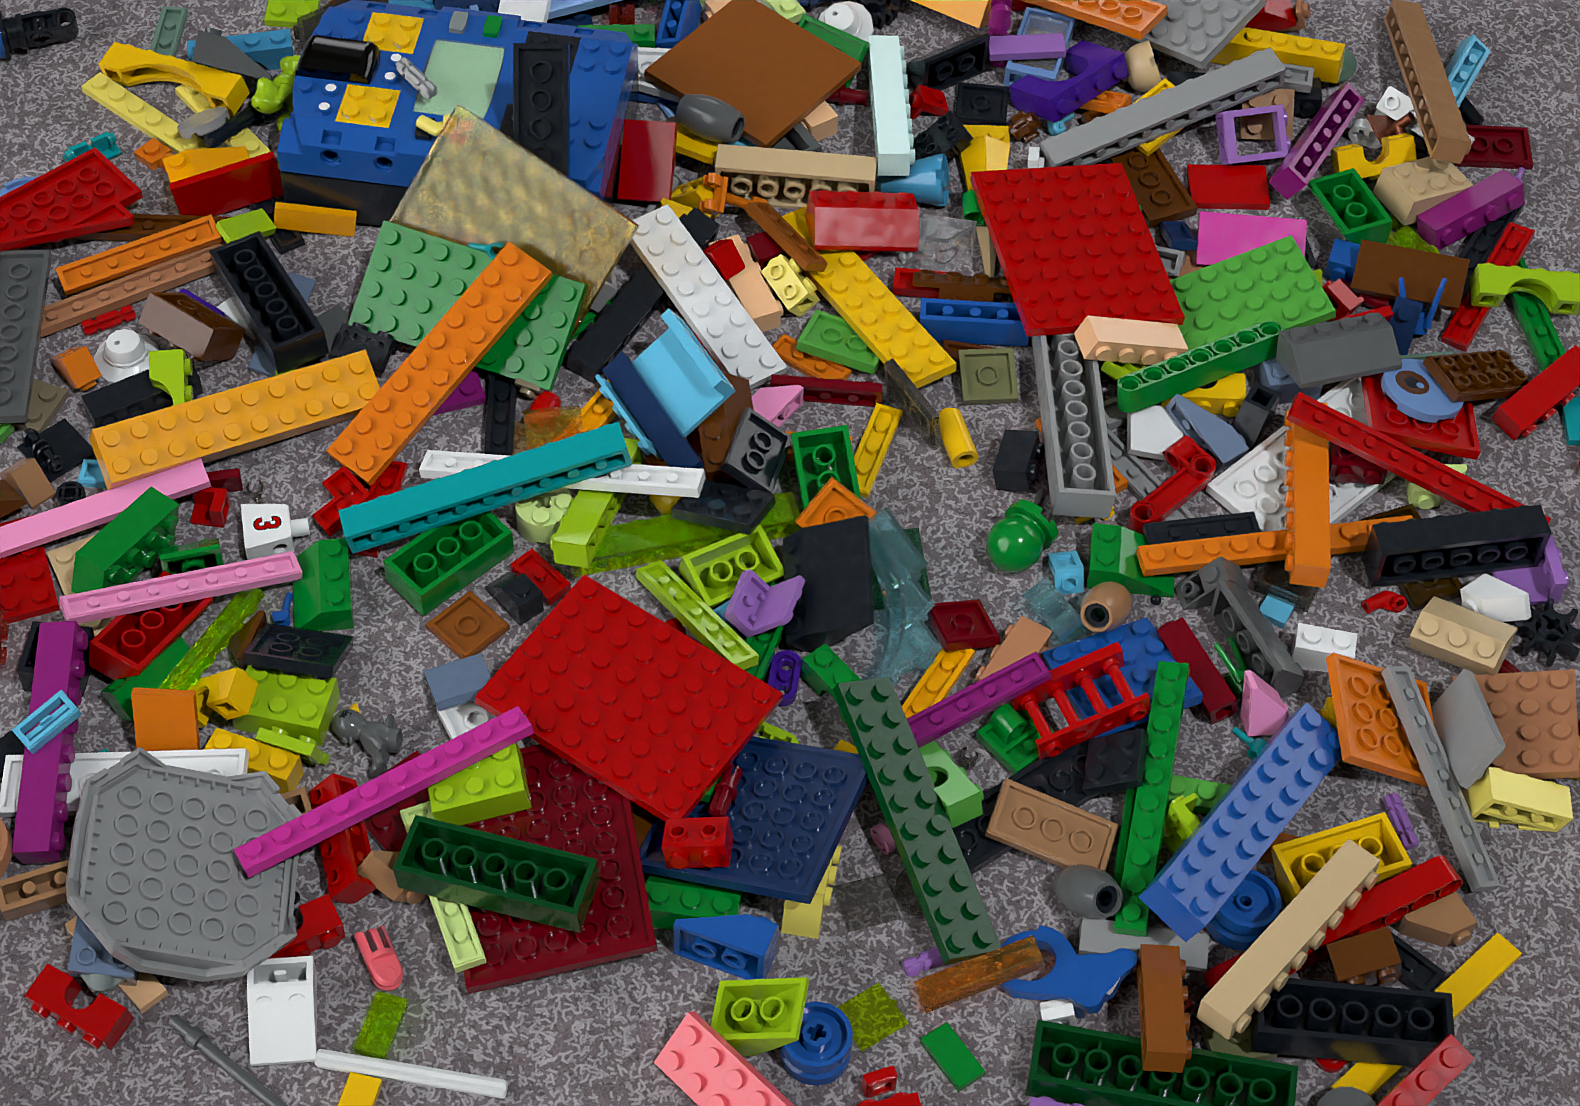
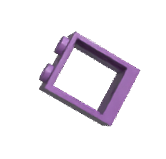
(1227, 136)

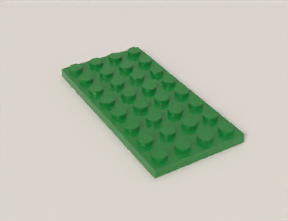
(421, 276)

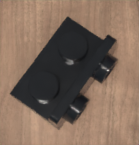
(357, 338)

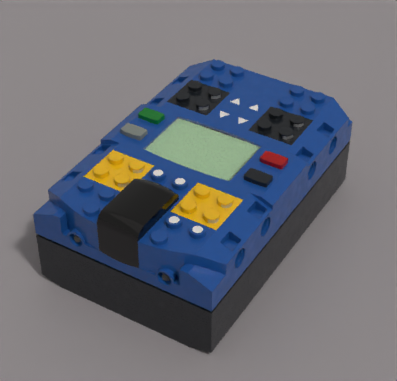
(356, 116)

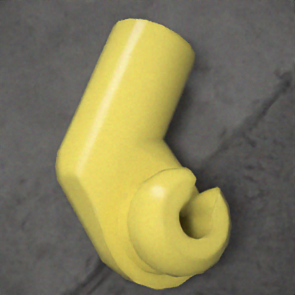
(431, 126)

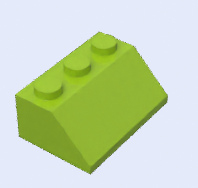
(718, 567)

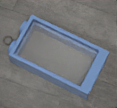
(1040, 22)

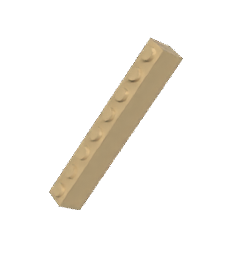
(1288, 939)

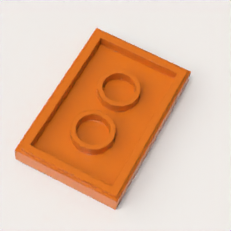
(165, 719)

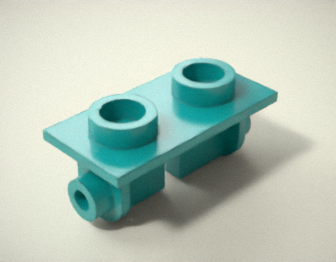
(104, 143)

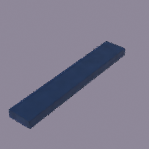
(651, 414)

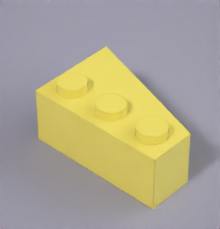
(1519, 800)

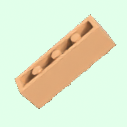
(753, 291)
(1129, 340)

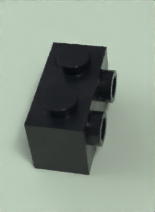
(1018, 460)

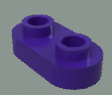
(783, 679)

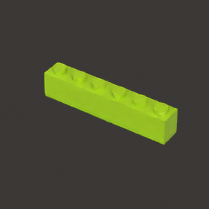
(589, 520)

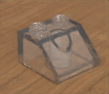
(945, 243)

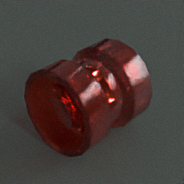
(627, 13)

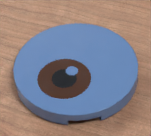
(1418, 393)

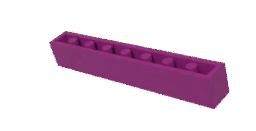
(47, 772)

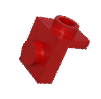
(927, 100)

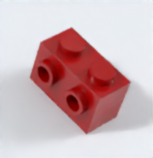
(695, 844)

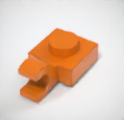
(152, 154)

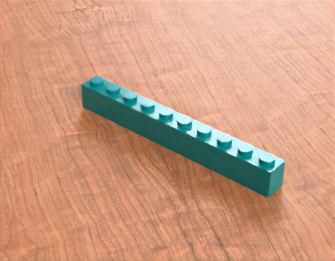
(484, 487)

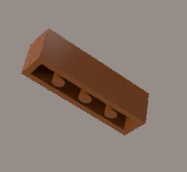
(1162, 1008)

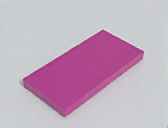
(1229, 235)

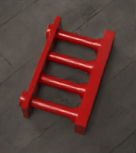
(1081, 673)

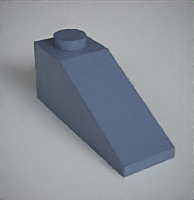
(1208, 431)

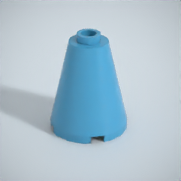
(925, 180)

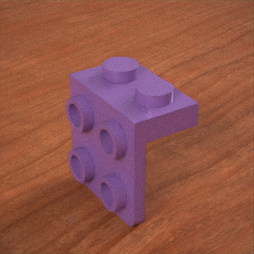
(1540, 582)
(759, 607)

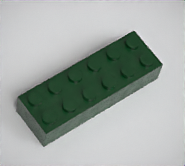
(497, 873)

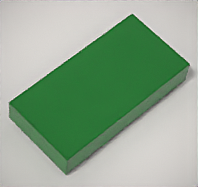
(952, 1057)

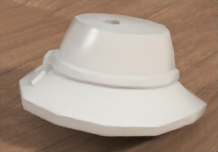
(849, 18)
(124, 355)

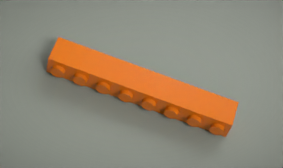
(1308, 506)

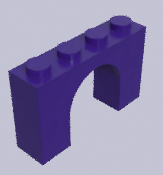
(1095, 72)

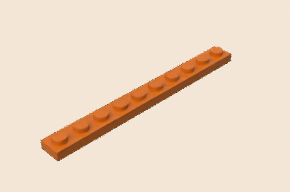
(1246, 548)

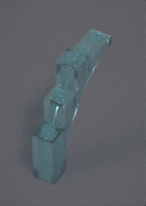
(906, 604)

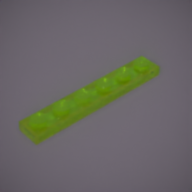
(213, 640)

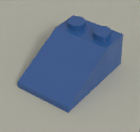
(729, 943)

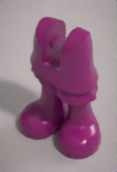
(999, 23)

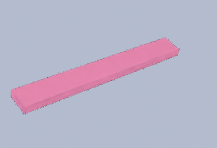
(98, 508)
(180, 588)

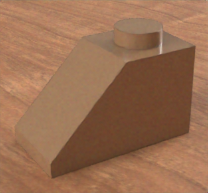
(379, 869)
(1440, 922)

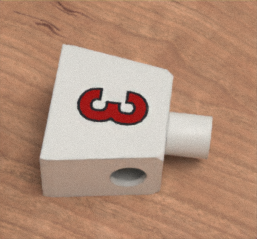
(270, 529)

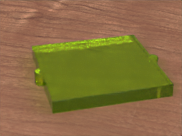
(872, 1016)

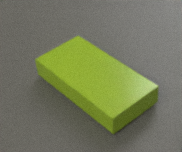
(245, 224)

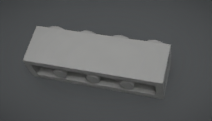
(1099, 937)

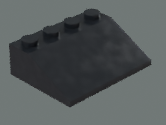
(837, 582)

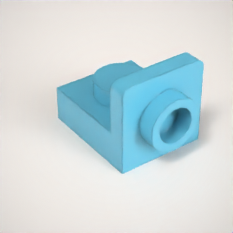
(1067, 572)

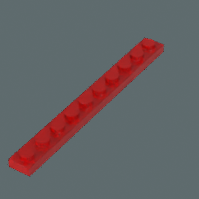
(1396, 456)

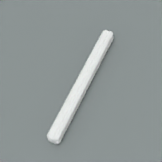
(411, 1073)

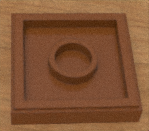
(467, 626)

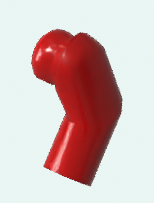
(1385, 600)

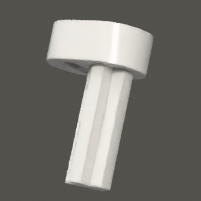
(1368, 138)

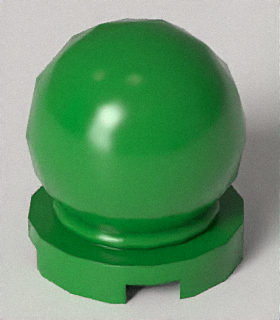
(1020, 537)

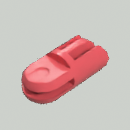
(380, 958)

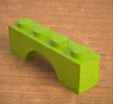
(1556, 289)
(170, 373)

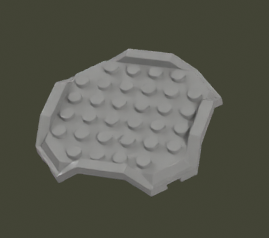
(161, 873)

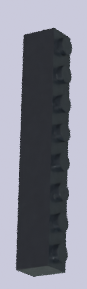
(630, 309)

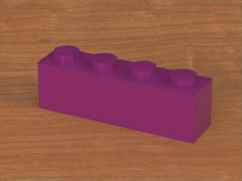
(1471, 209)

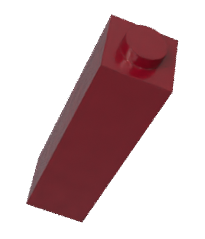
(1184, 647)

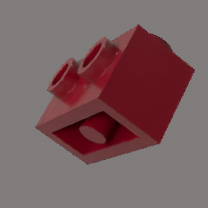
(1351, 468)

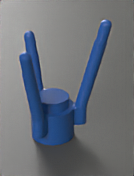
(1425, 321)

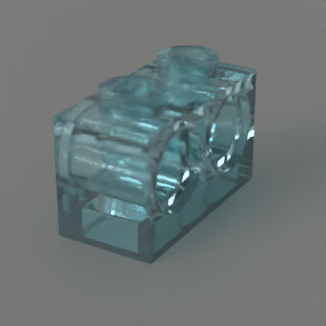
(1055, 611)

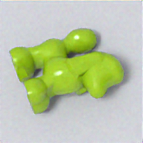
(272, 94)

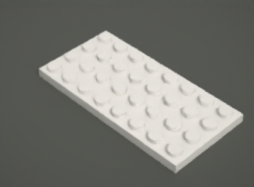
(1259, 476)

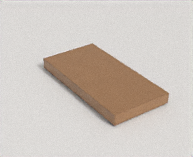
(1050, 828)

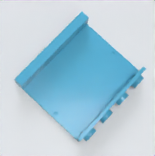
(679, 376)

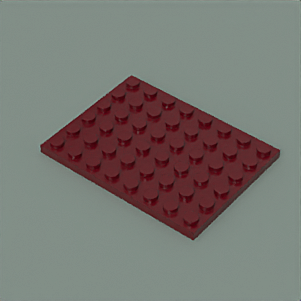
(582, 818)

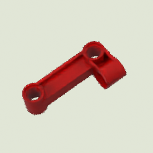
(1188, 461)

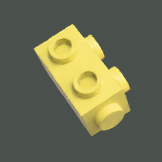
(790, 285)

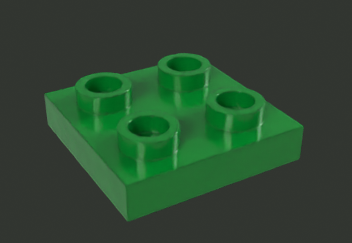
(1011, 738)

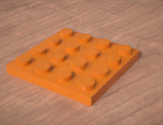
(1369, 722)

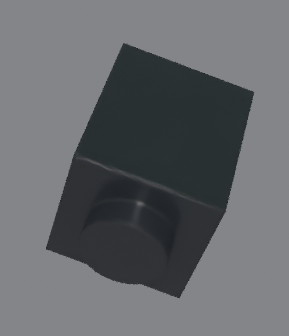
(517, 596)

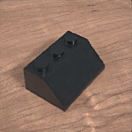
(950, 64)

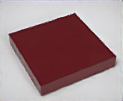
(963, 625)

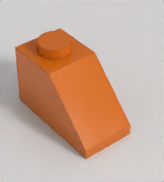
(77, 367)

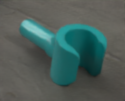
(486, 248)
(1254, 745)

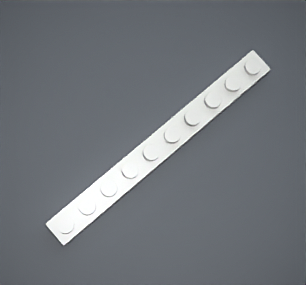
(631, 479)

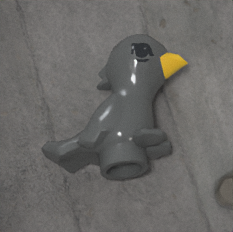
(376, 737)

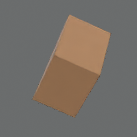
(29, 482)

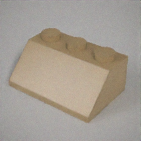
(1462, 637)

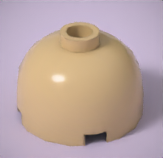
(1141, 67)

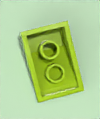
(760, 1013)

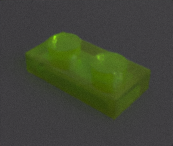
(381, 1025)

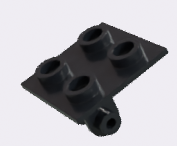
(943, 137)
(56, 448)

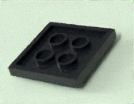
(298, 651)

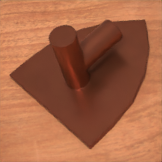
(1386, 126)

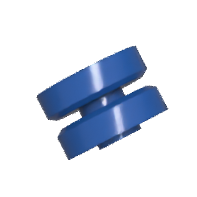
(1246, 912)
(822, 1046)

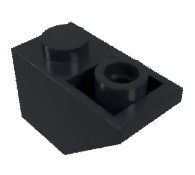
(1256, 413)

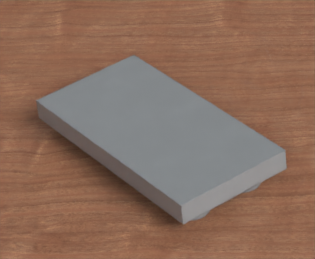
(1467, 729)

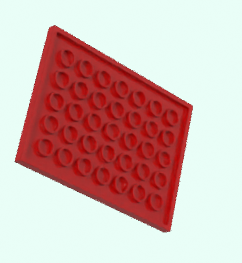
(1074, 246)
(631, 699)

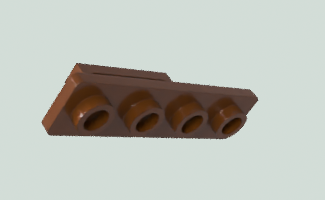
(961, 287)

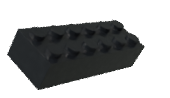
(269, 302)
(1455, 545)
(1352, 1022)

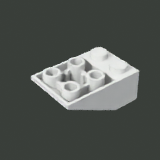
(282, 1011)

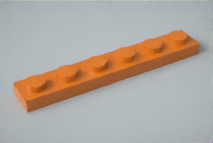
(138, 255)

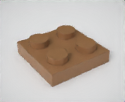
(1261, 126)

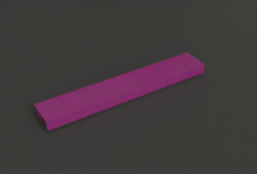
(978, 699)

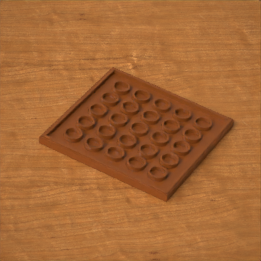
(758, 66)

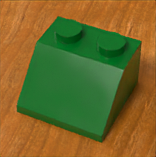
(191, 556)

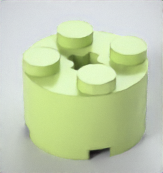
(541, 515)

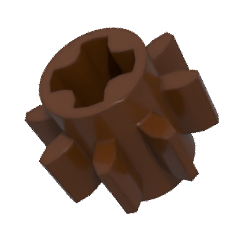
(1025, 126)

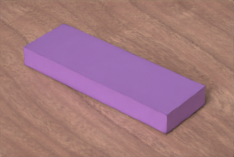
(1027, 47)

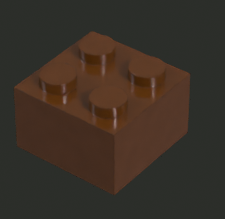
(1366, 959)

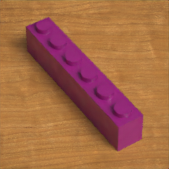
(1316, 141)

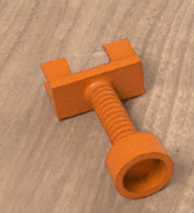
(720, 197)

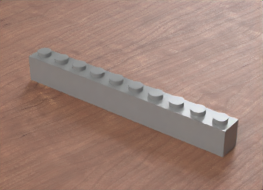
(1165, 111)

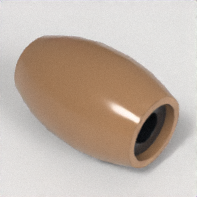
(1105, 607)

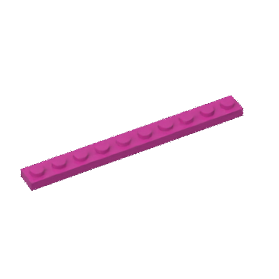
(383, 791)

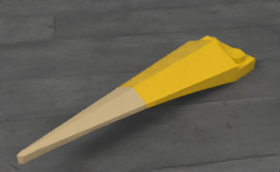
(987, 153)

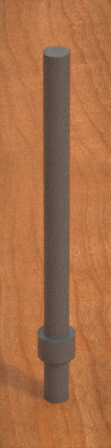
(198, 1039)

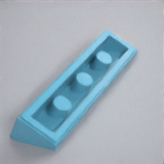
(1465, 66)

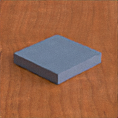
(457, 681)

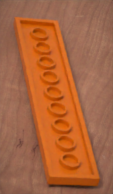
(439, 363)

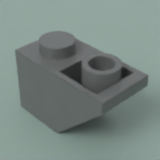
(1200, 587)

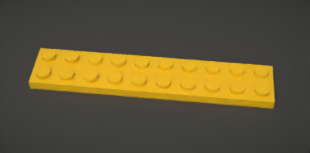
(875, 312)

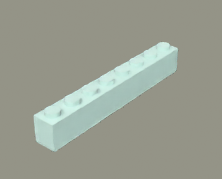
(890, 106)

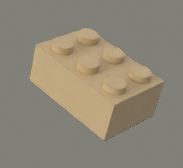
(1418, 186)

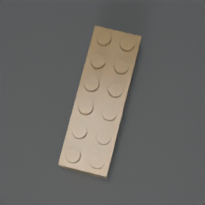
(789, 175)

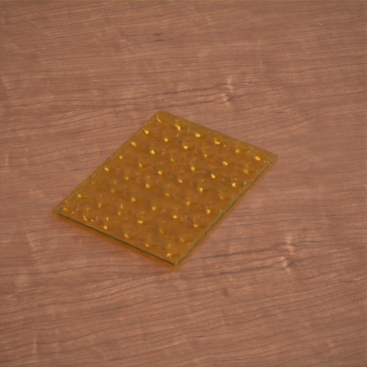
(493, 189)

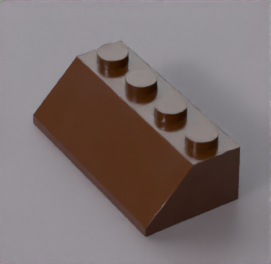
(719, 428)

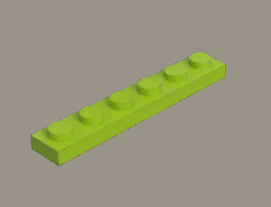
(696, 614)

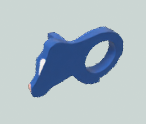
(1080, 979)

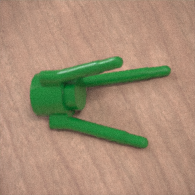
(1235, 677)

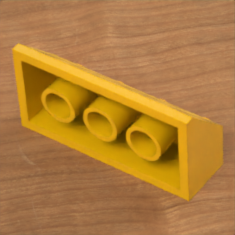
(1304, 857)

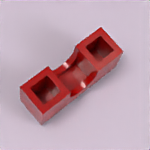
(319, 929)
(100, 1022)

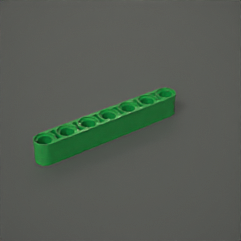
(1198, 367)

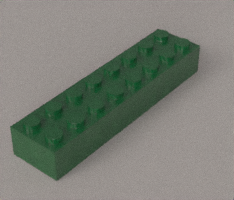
(1108, 1071)

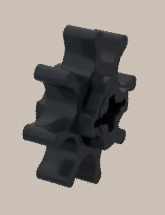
(1550, 633)

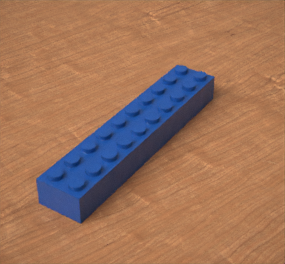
(1243, 823)

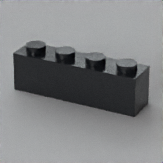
(130, 398)

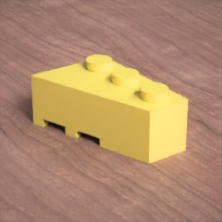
(805, 918)

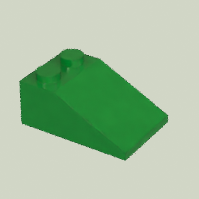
(1115, 560)

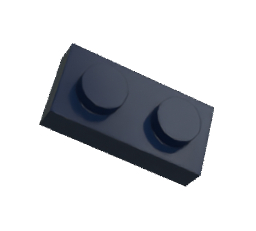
(1404, 322)

